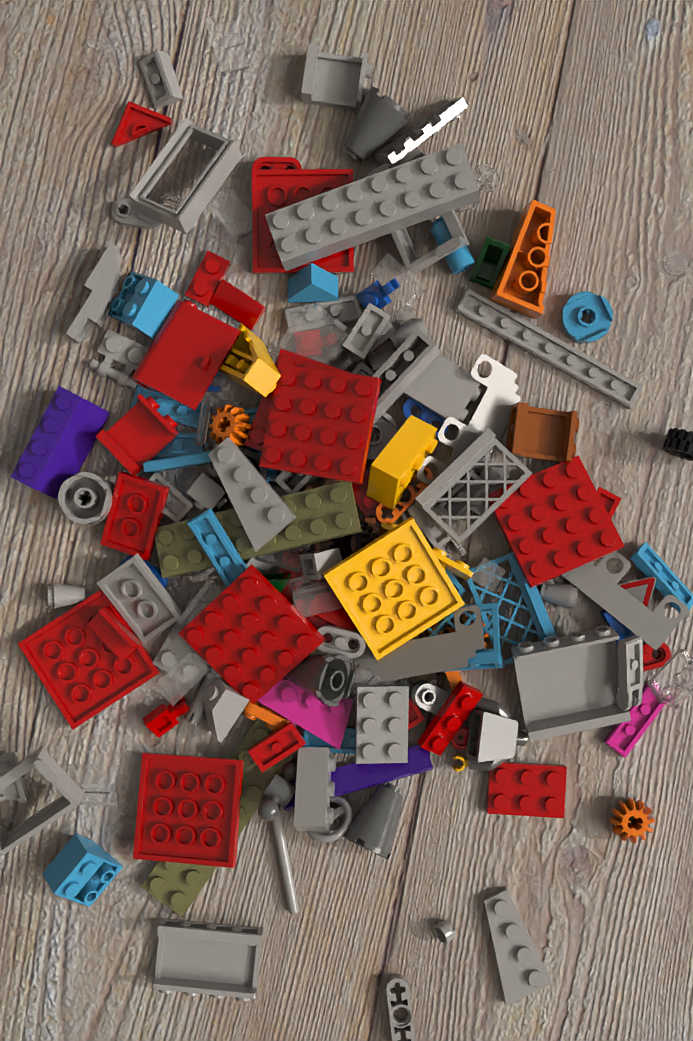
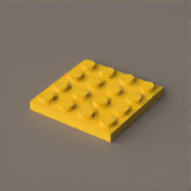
(394, 588)

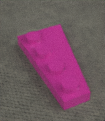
(309, 713)

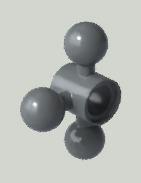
(278, 792)

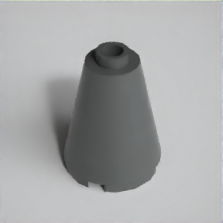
(374, 124)
(324, 677)
(377, 821)

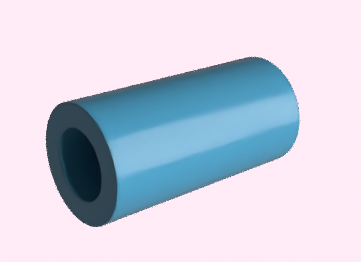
(458, 260)

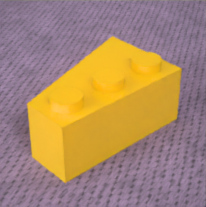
(251, 364)
(400, 461)

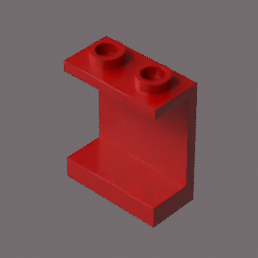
(139, 434)

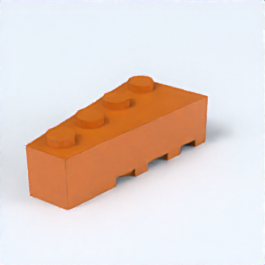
(524, 271)

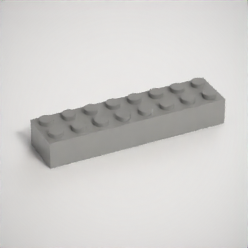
(373, 206)

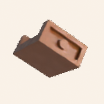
(542, 433)

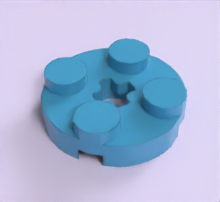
(590, 303)

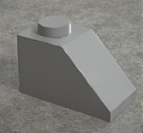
(222, 707)

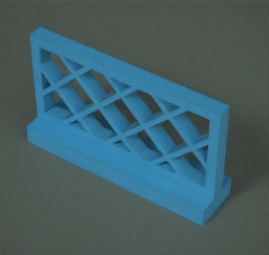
(532, 600)
(484, 657)

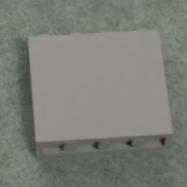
(568, 683)

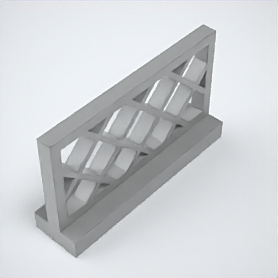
(457, 470)

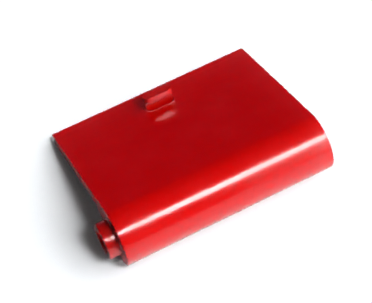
(186, 354)

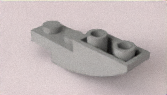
(103, 285)

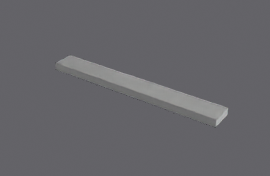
(548, 348)

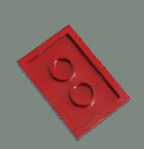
(134, 515)
(527, 790)

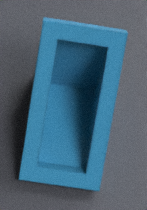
(312, 285)

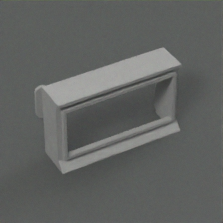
(202, 190)
(403, 242)
(52, 773)

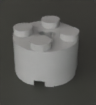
(86, 484)

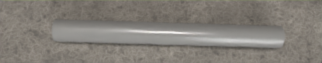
(285, 864)

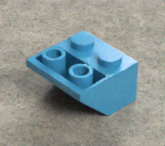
(143, 304)
(81, 871)

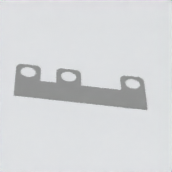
(604, 590)

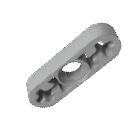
(392, 1006)

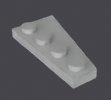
(421, 131)
(252, 497)
(516, 956)

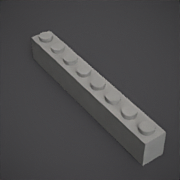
(395, 377)

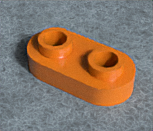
(272, 718)

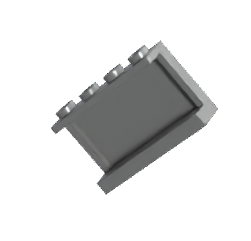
(208, 959)

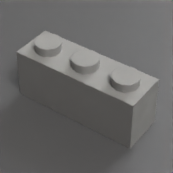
(314, 789)

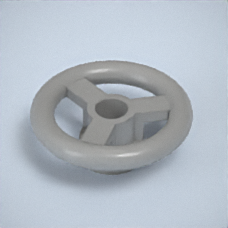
(335, 830)

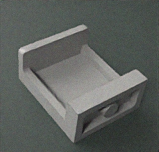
(335, 79)
(444, 389)

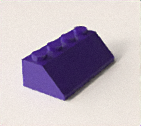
(60, 442)

